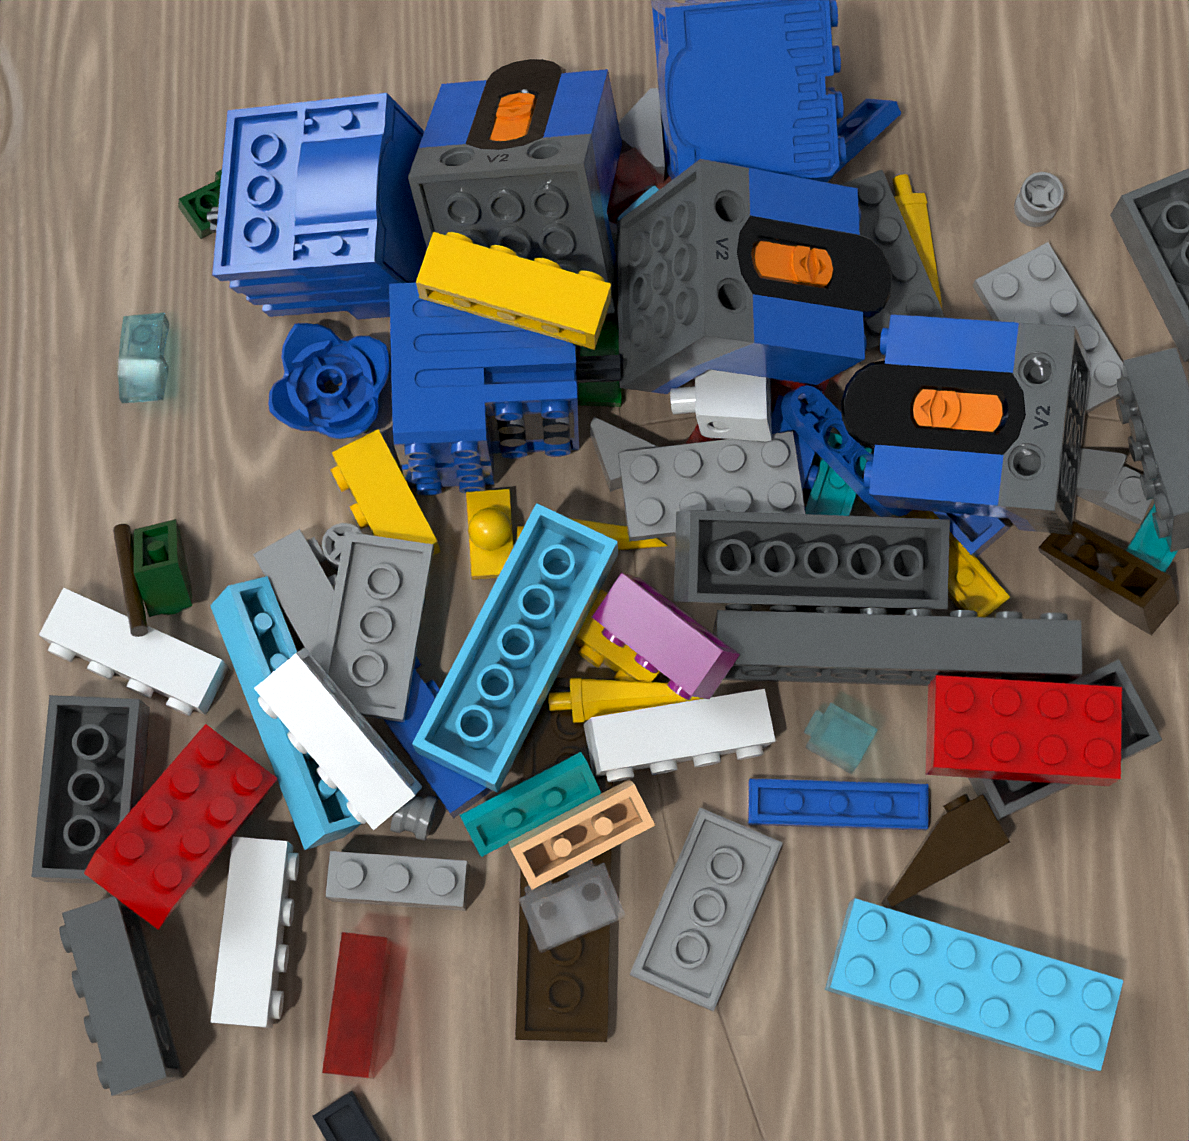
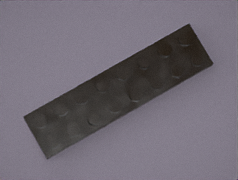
(564, 988)

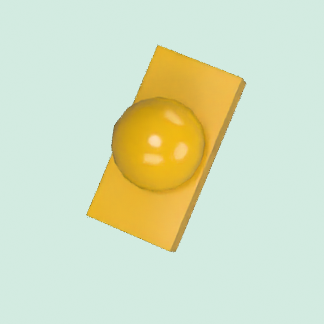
(489, 531)

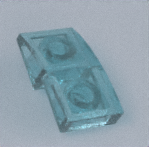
(141, 358)

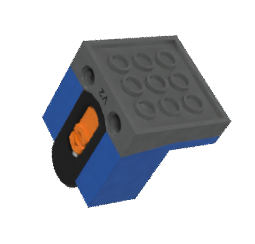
(524, 165)
(745, 279)
(973, 419)

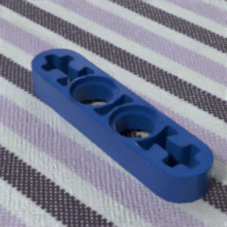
(841, 459)

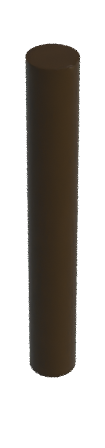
(132, 595)

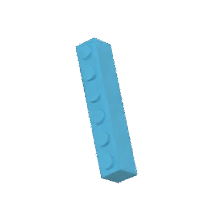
(257, 647)

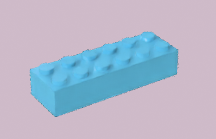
(516, 647)
(974, 985)

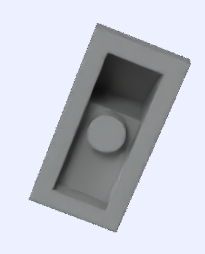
(1111, 485)

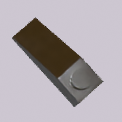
(1113, 576)
(953, 843)

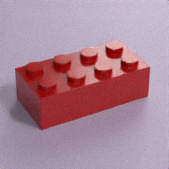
(1024, 730)
(180, 826)

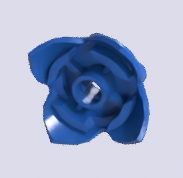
(317, 356)

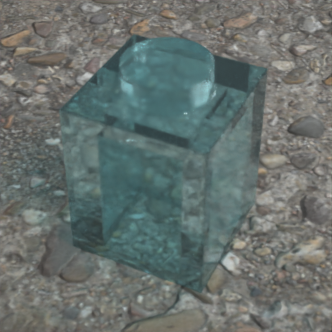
(839, 737)

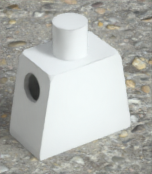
(727, 405)

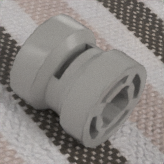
(1042, 190)

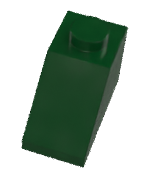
(162, 569)

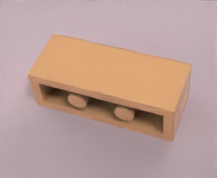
(581, 834)

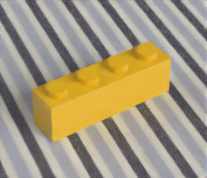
(514, 289)

